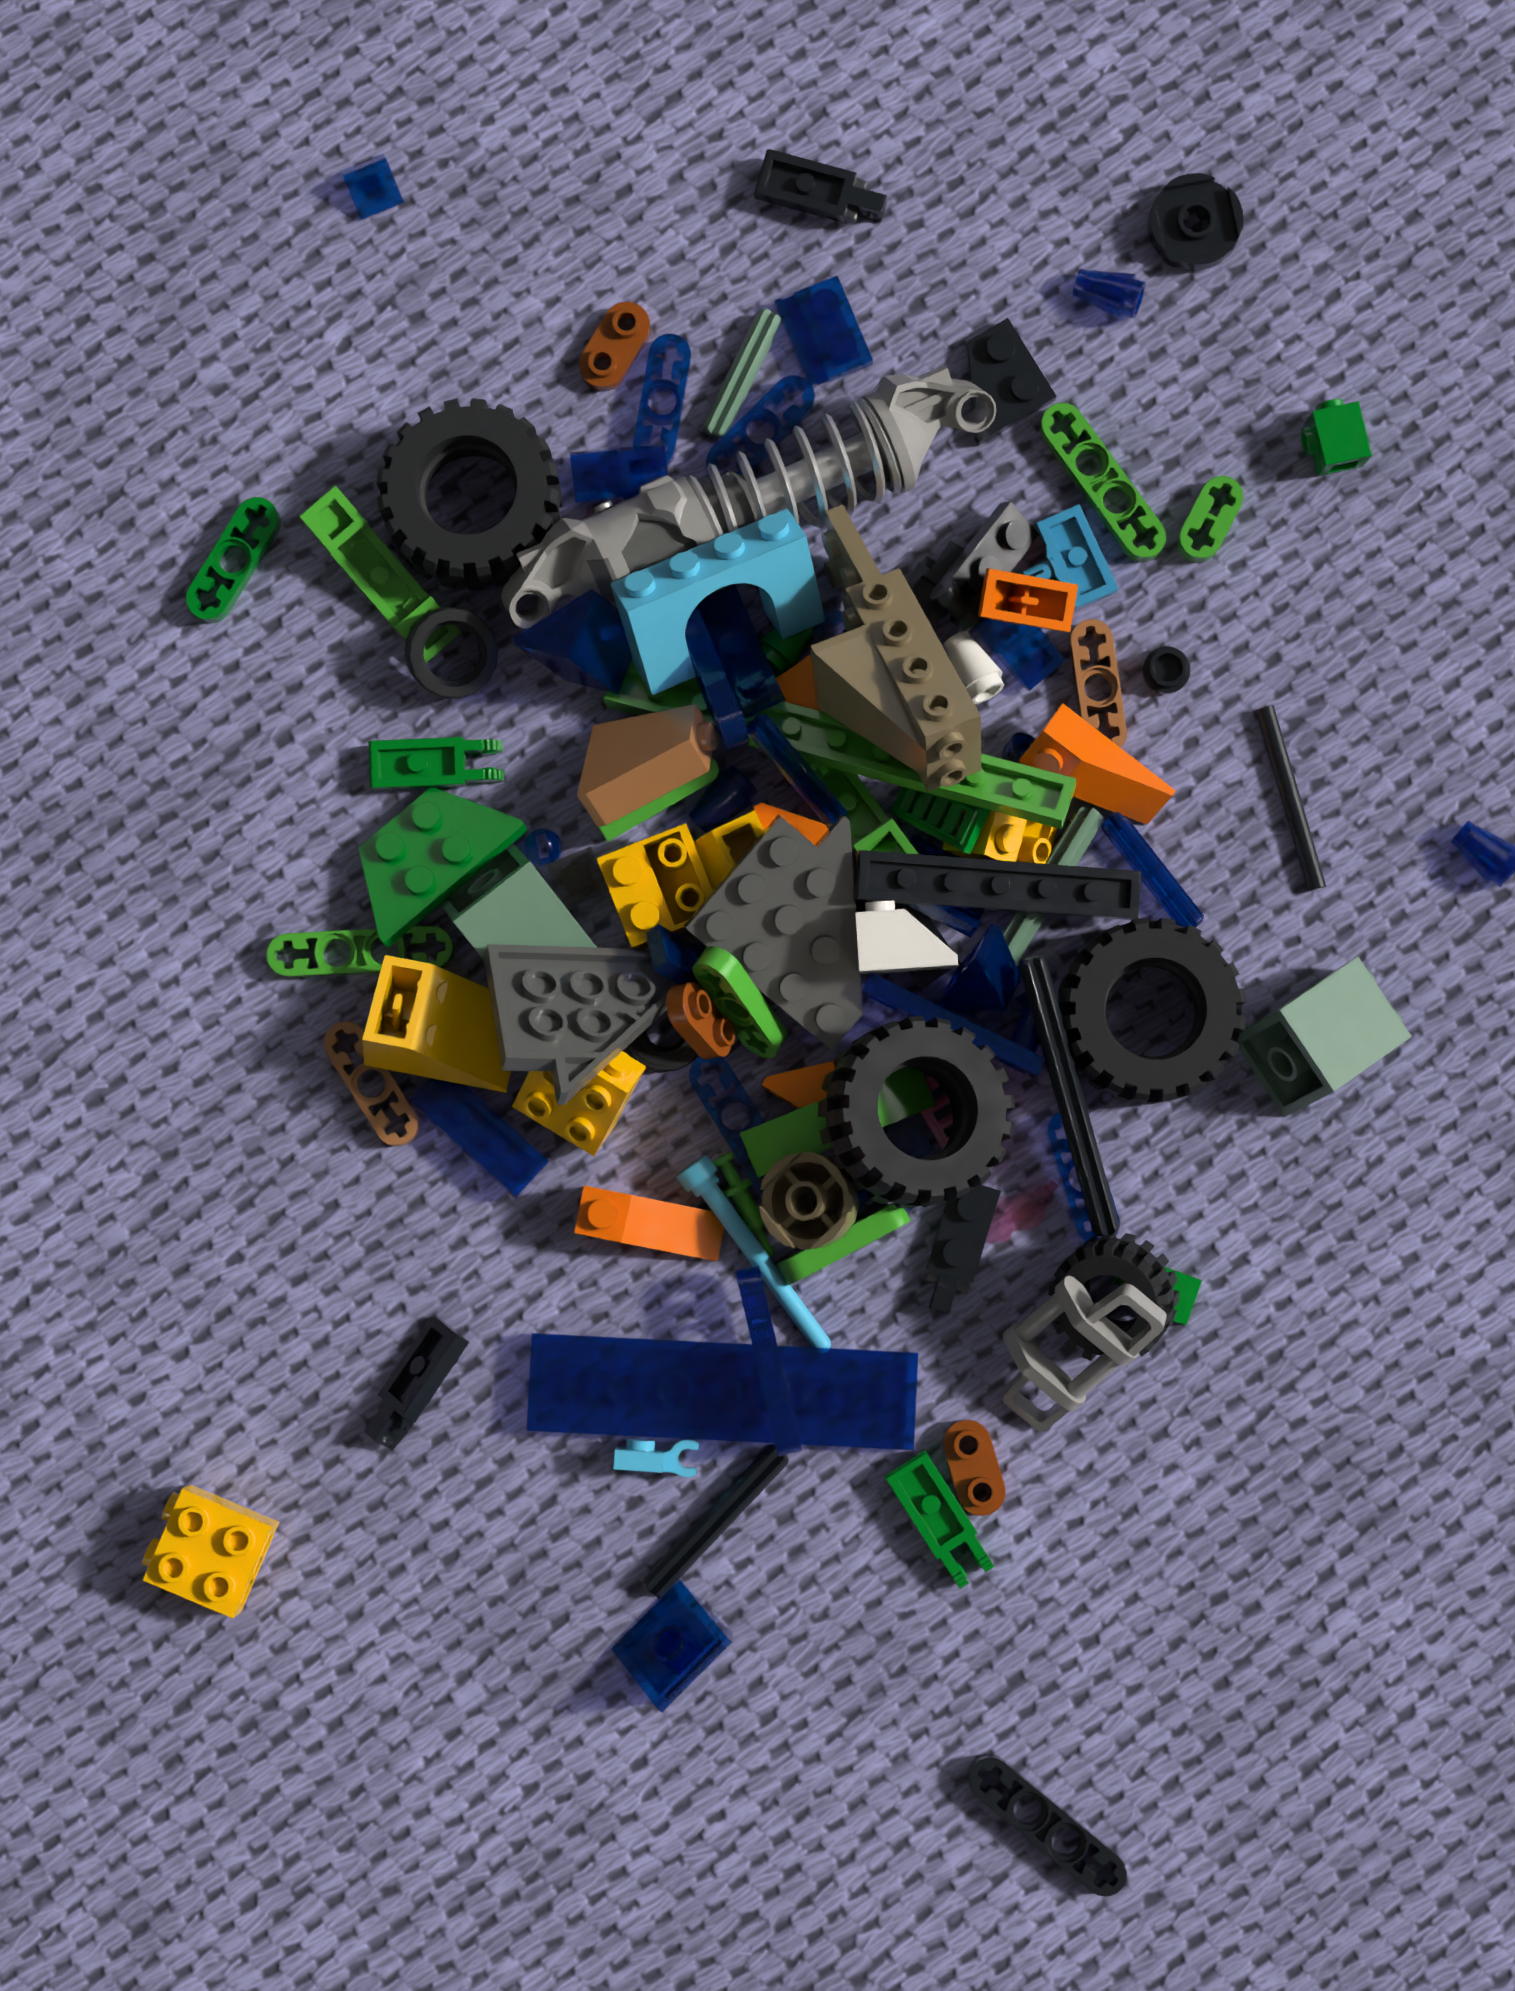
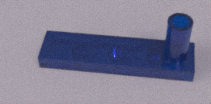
(1015, 1053)

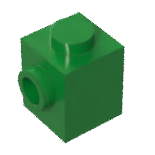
(1336, 437)

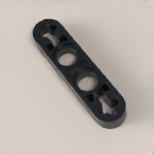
(1048, 1822)

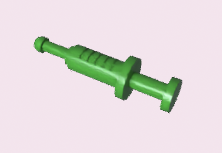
(743, 1199)

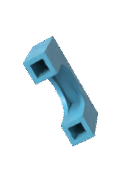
(661, 598)

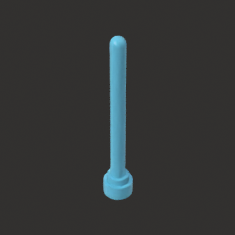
(702, 1181)

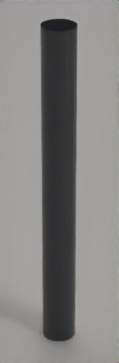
(1290, 798)

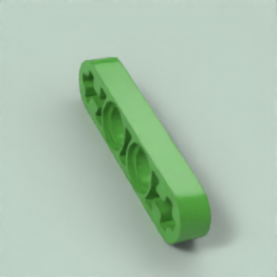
(1096, 486)
(360, 945)

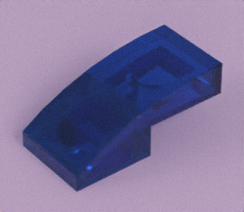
(615, 471)
(1021, 649)

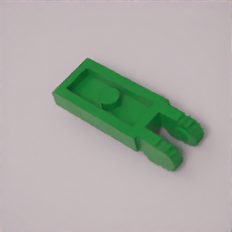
(430, 763)
(936, 1513)

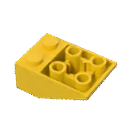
(433, 1026)

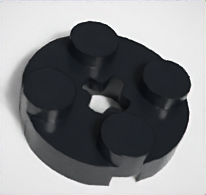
(1209, 200)

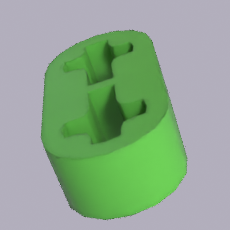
(1219, 525)

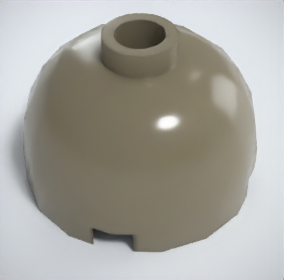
(808, 1201)

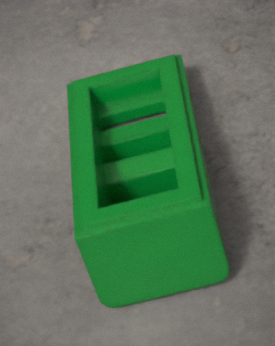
(941, 817)

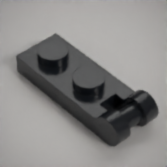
(995, 546)

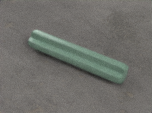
(742, 373)

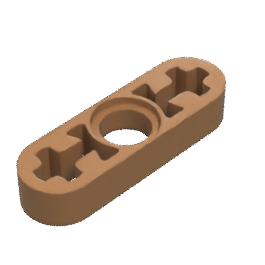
(1104, 651)
(380, 1120)

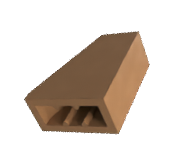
(642, 760)

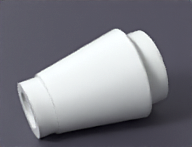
(974, 667)

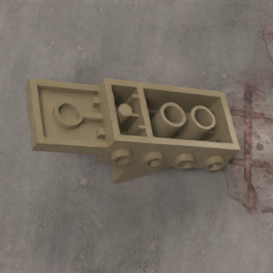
(890, 669)

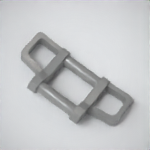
(1092, 1324)

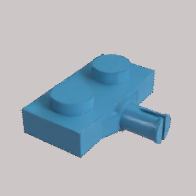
(1073, 557)

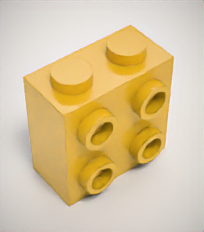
(590, 1113)
(209, 1550)

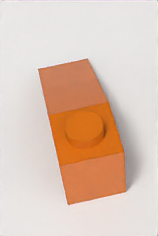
(1101, 768)
(649, 1223)

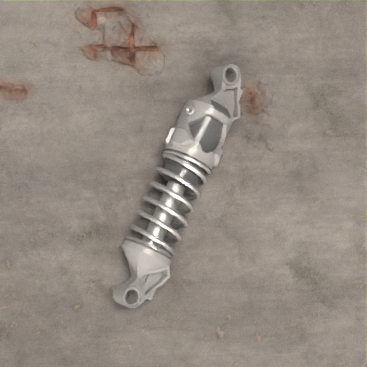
(684, 512)

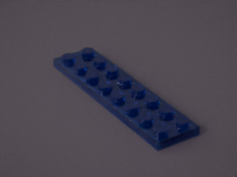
(717, 1392)

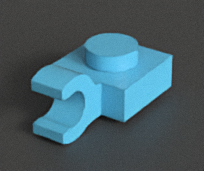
(642, 1456)

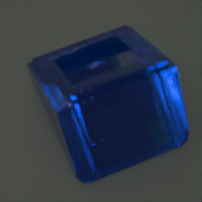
(372, 186)

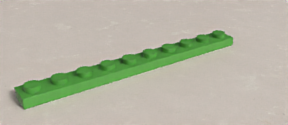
(823, 740)

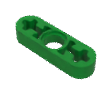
(227, 541)

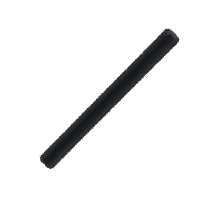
(1069, 1095)

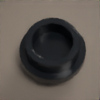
(1166, 670)

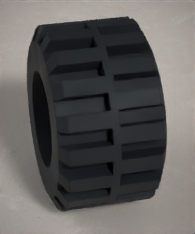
(1131, 1264)

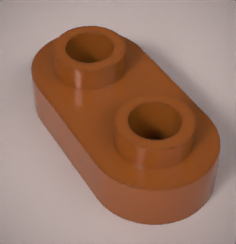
(616, 345)
(699, 1021)
(974, 1467)

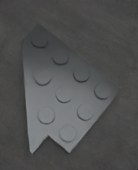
(793, 925)
(570, 1007)

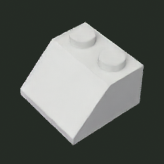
(898, 942)

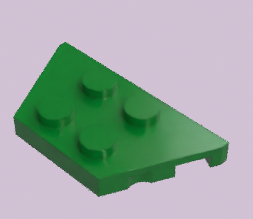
(429, 856)

